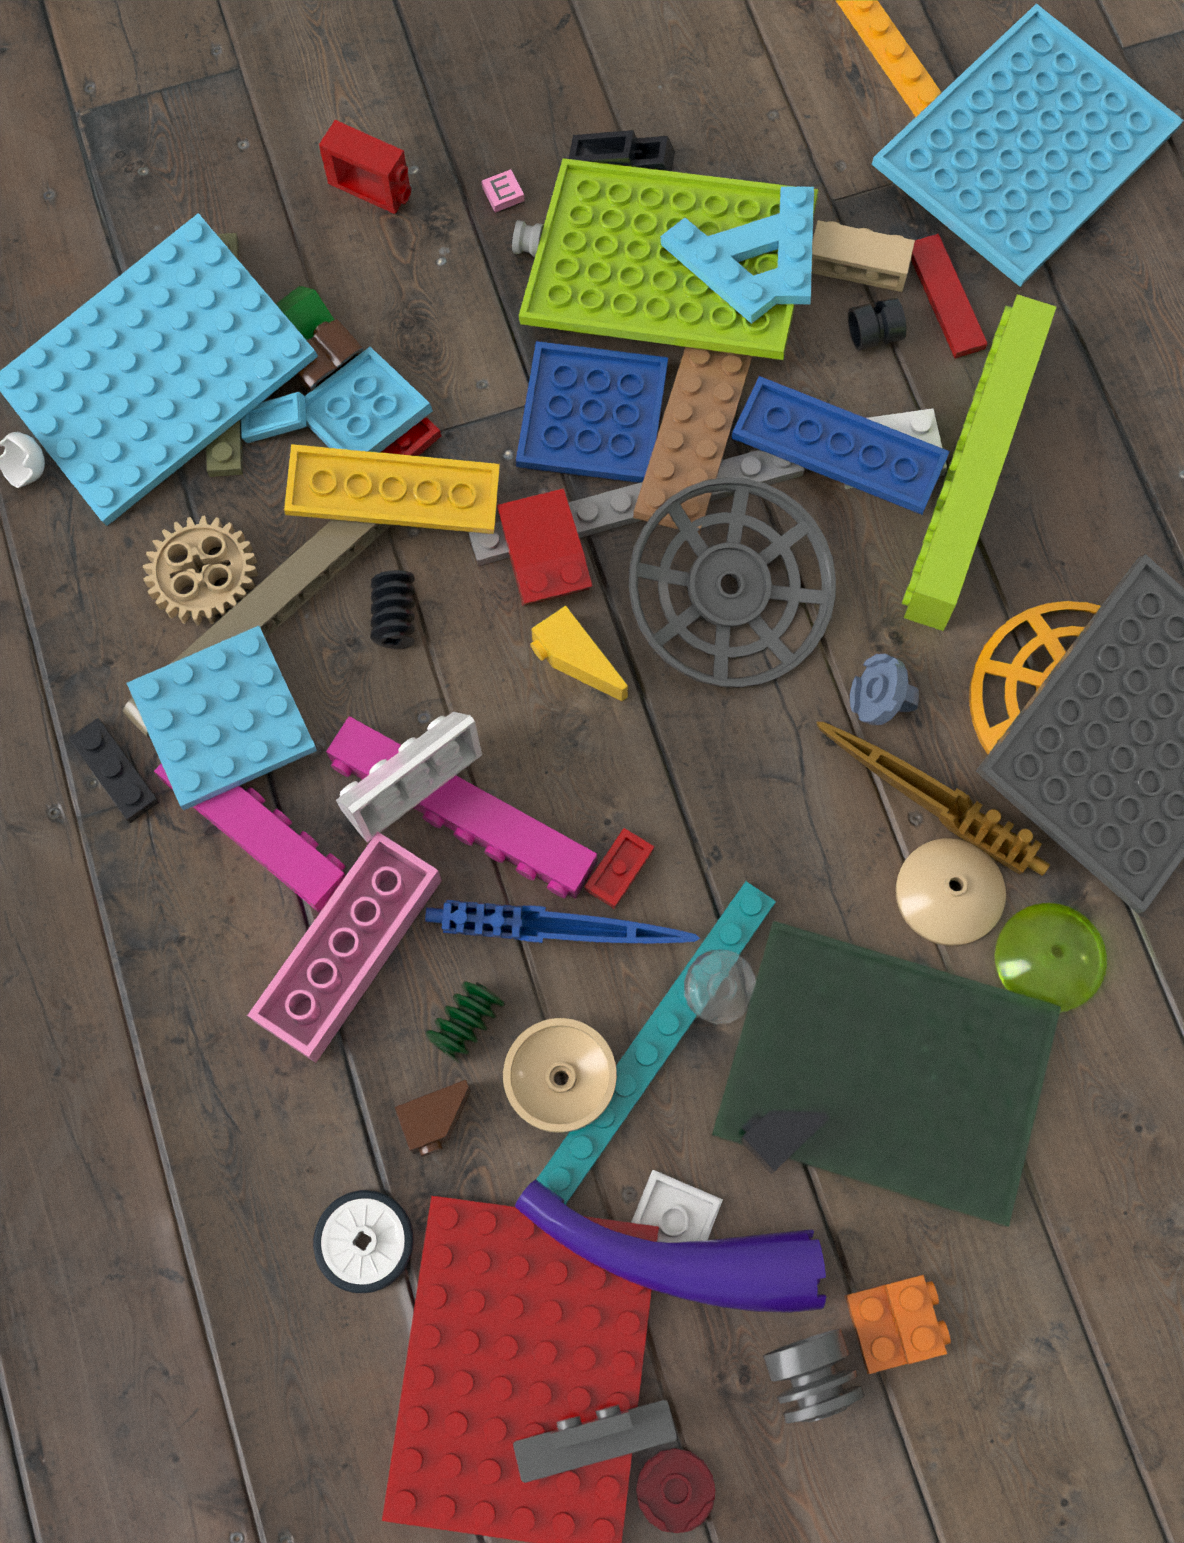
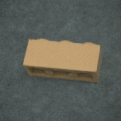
(861, 255)

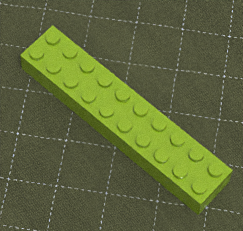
(977, 463)

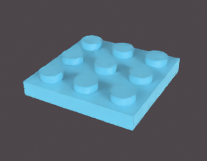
(364, 405)

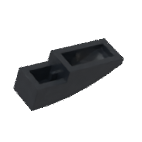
(624, 149)

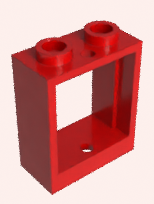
(365, 167)

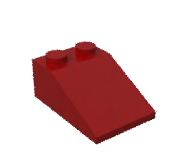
(544, 547)

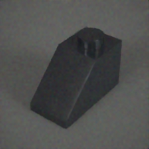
(779, 1134)

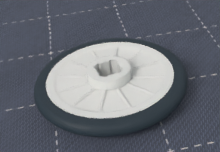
(385, 1255)

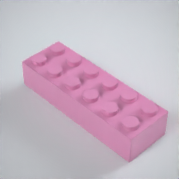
(345, 947)

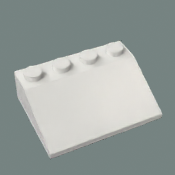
(411, 774)

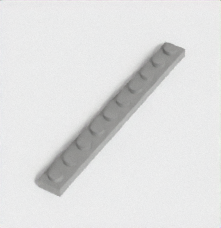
(617, 506)

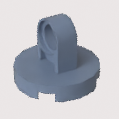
(882, 690)

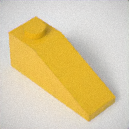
(574, 653)

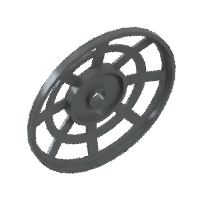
(746, 568)

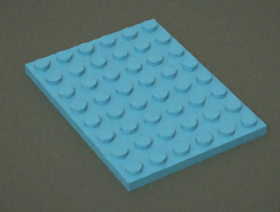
(1027, 144)
(153, 368)

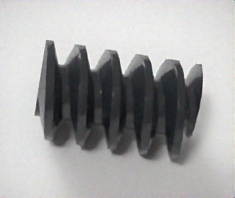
(391, 609)

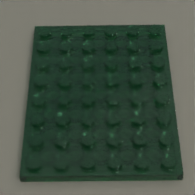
(913, 1065)

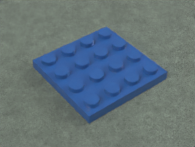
(591, 412)

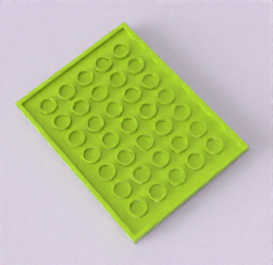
(611, 277)

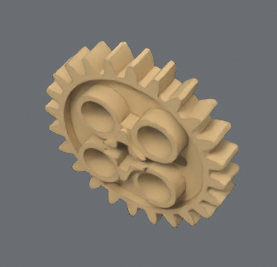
(196, 542)

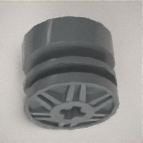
(813, 1376)

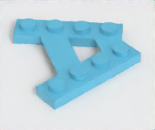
(717, 256)

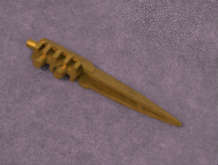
(951, 807)

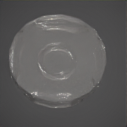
(719, 986)

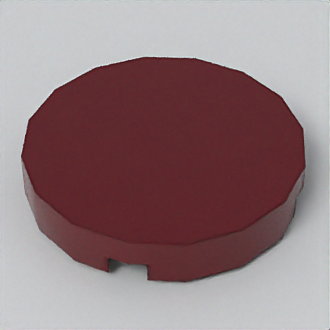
(675, 1490)

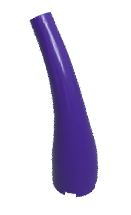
(735, 1273)

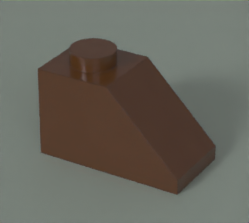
(432, 1117)

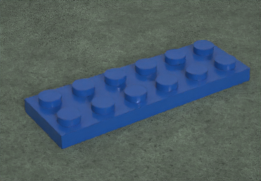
(840, 445)

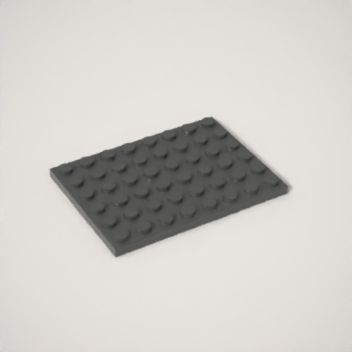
(1104, 741)

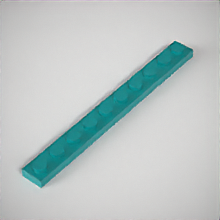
(651, 1048)

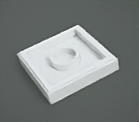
(677, 1209)

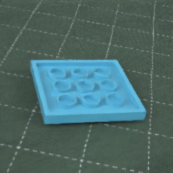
(221, 717)

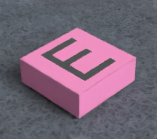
(503, 190)

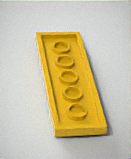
(391, 489)

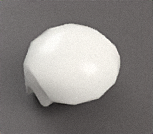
(21, 460)

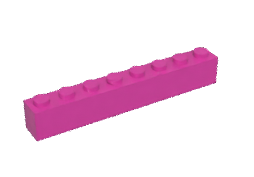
(476, 816)

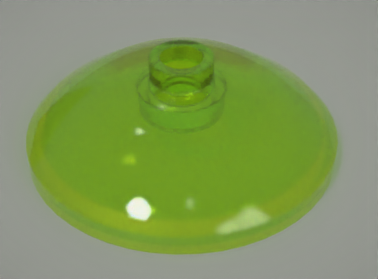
(1031, 970)

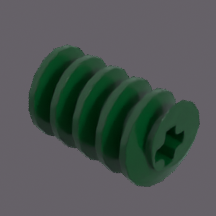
(464, 1019)

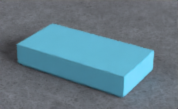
(274, 417)

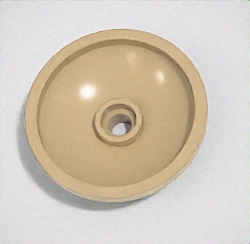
(936, 909)
(552, 1049)

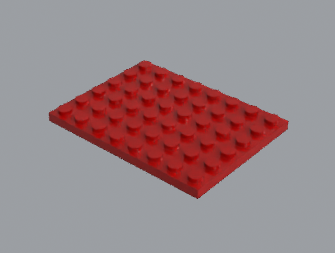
(501, 1351)

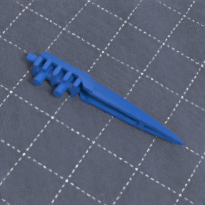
(535, 923)

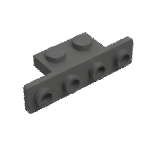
(595, 1440)

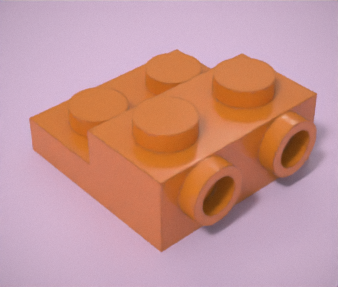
(898, 1324)

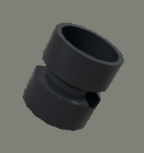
(882, 322)

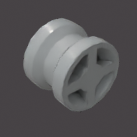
(526, 238)

